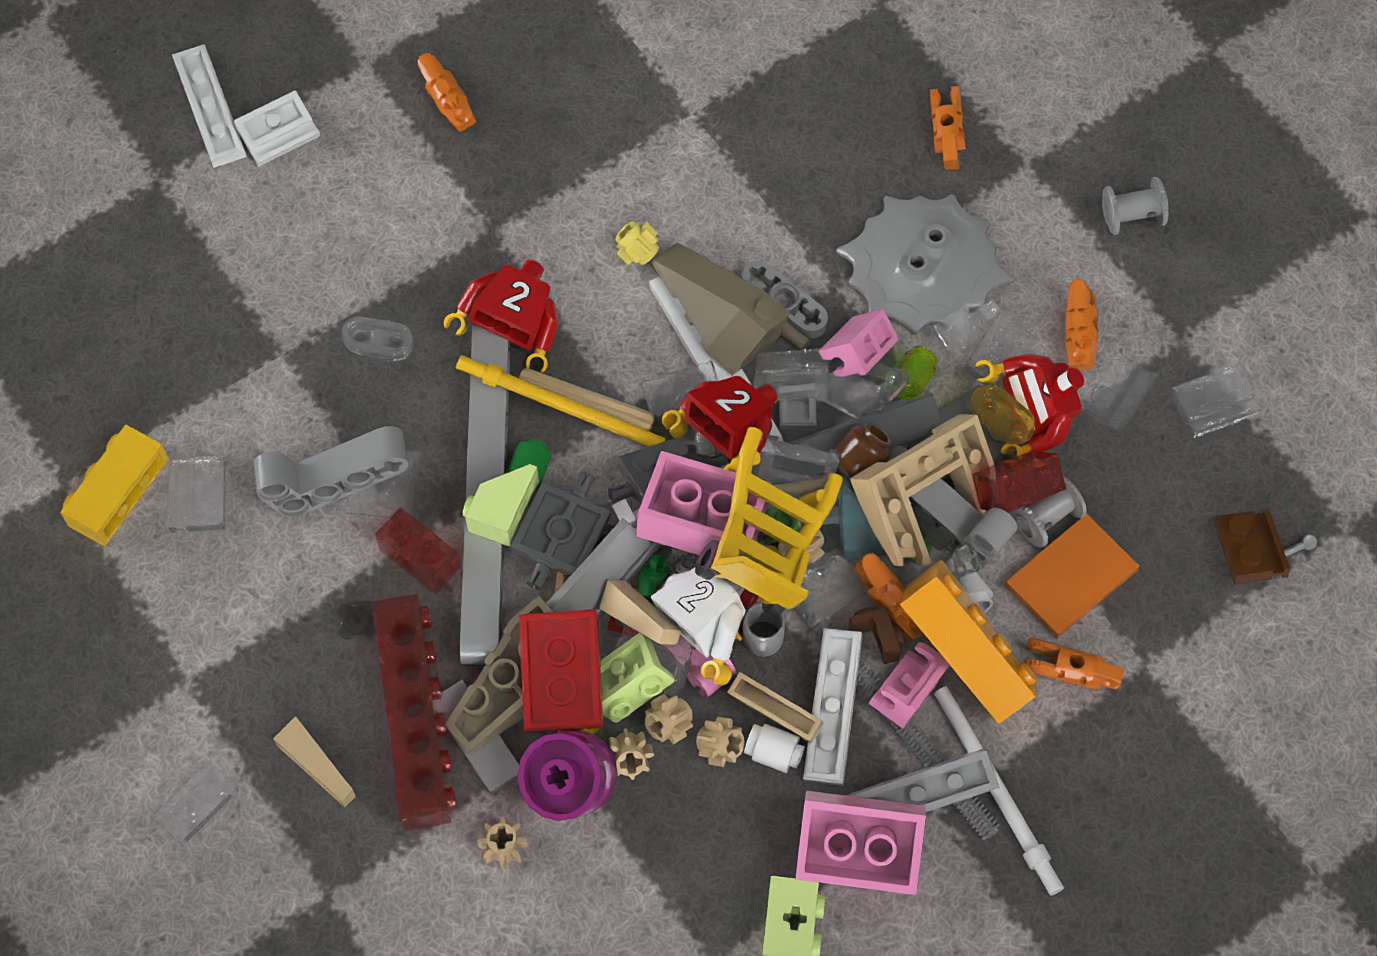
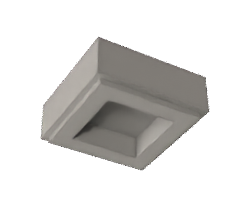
(798, 414)

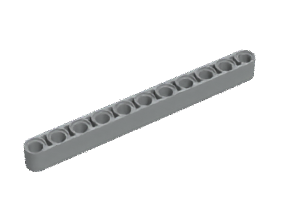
(485, 461)

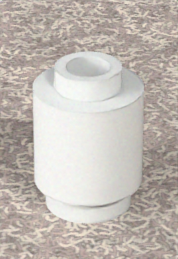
(774, 747)

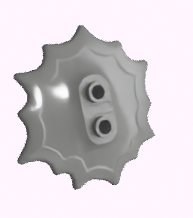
(951, 256)

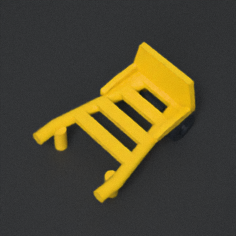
(722, 560)

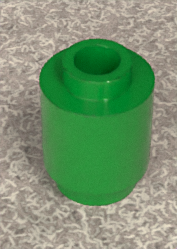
(533, 453)

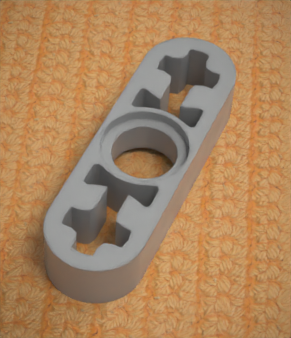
(782, 285)

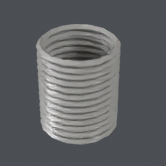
(762, 645)

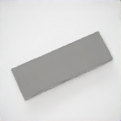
(607, 562)
(493, 760)

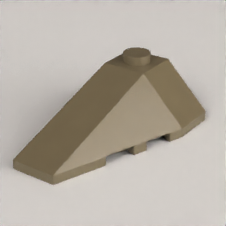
(725, 309)
(496, 696)

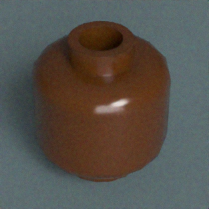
(863, 448)

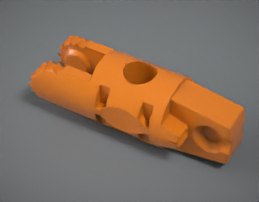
(446, 93)
(948, 127)
(1081, 326)
(886, 591)
(1091, 669)

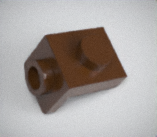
(887, 637)

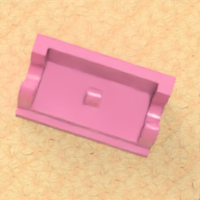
(860, 343)
(909, 684)

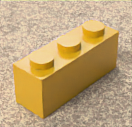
(114, 485)

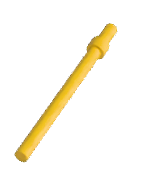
(494, 375)

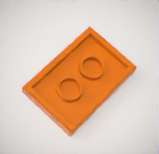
(1071, 576)

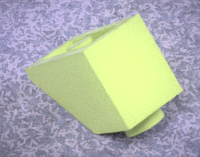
(501, 504)

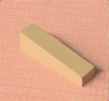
(637, 612)
(775, 707)
(307, 754)

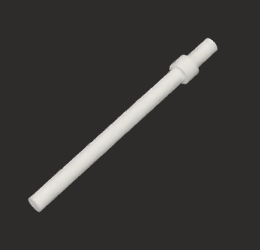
(1035, 854)

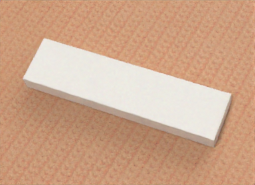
(209, 106)
(834, 706)

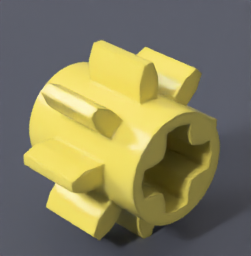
(637, 243)

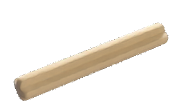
(607, 405)

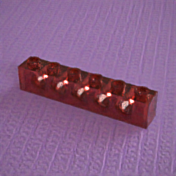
(392, 620)

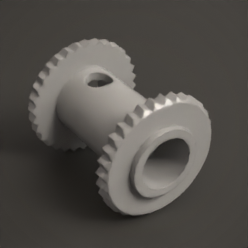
(1135, 205)
(1044, 513)

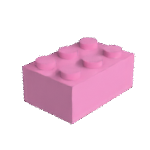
(689, 504)
(861, 842)

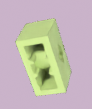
(787, 899)

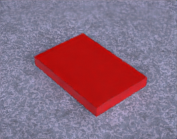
(561, 671)

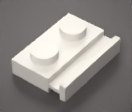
(276, 128)

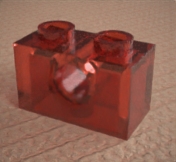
(1019, 481)
(417, 550)

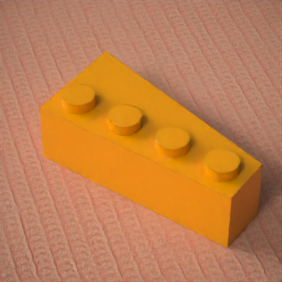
(969, 641)

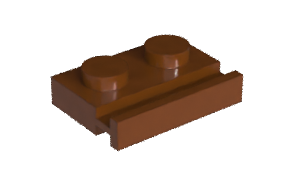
(1251, 546)

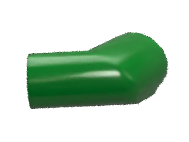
(652, 576)

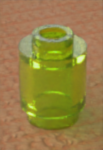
(921, 367)

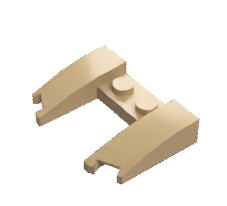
(885, 488)

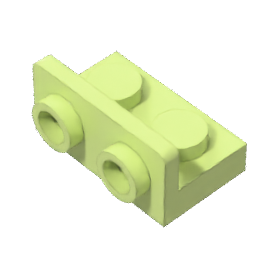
(631, 677)

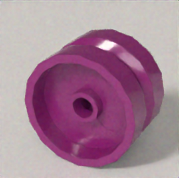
(545, 779)

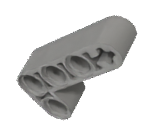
(330, 475)
(982, 533)

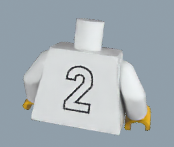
(707, 616)

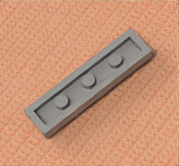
(939, 783)

